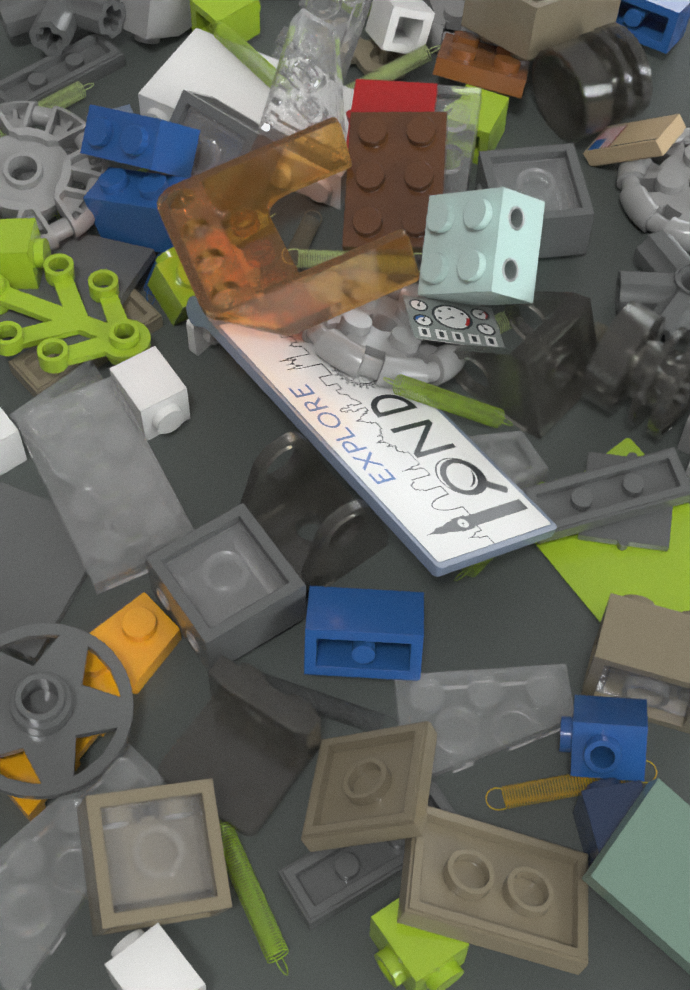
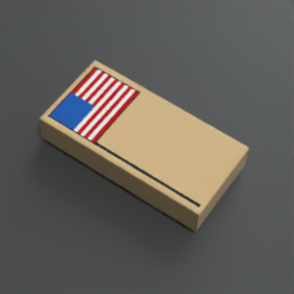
(635, 140)

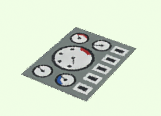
(452, 322)

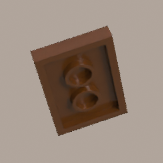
(392, 174)

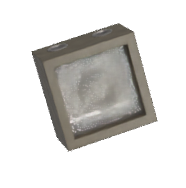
(643, 655)
(153, 856)

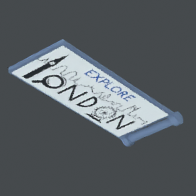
(393, 451)

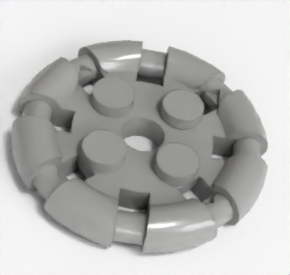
(52, 184)
(670, 202)
(380, 344)

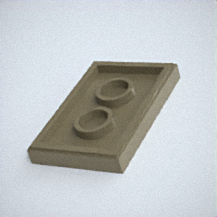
(497, 890)

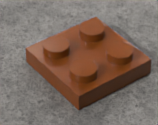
(480, 64)

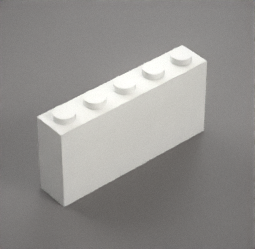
(211, 69)

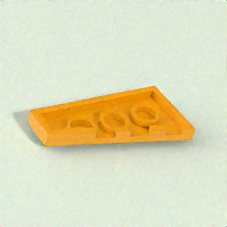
(142, 641)

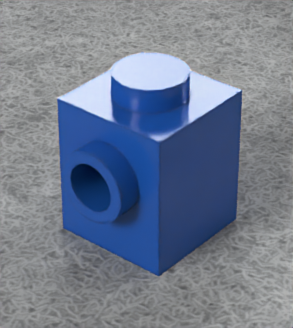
(606, 737)

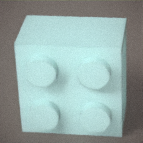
(481, 247)

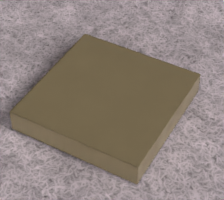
(370, 787)

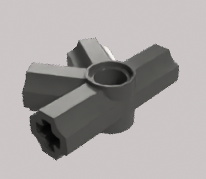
(55, 21)
(661, 284)

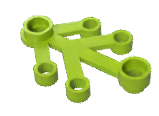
(115, 338)

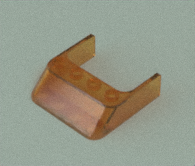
(238, 258)

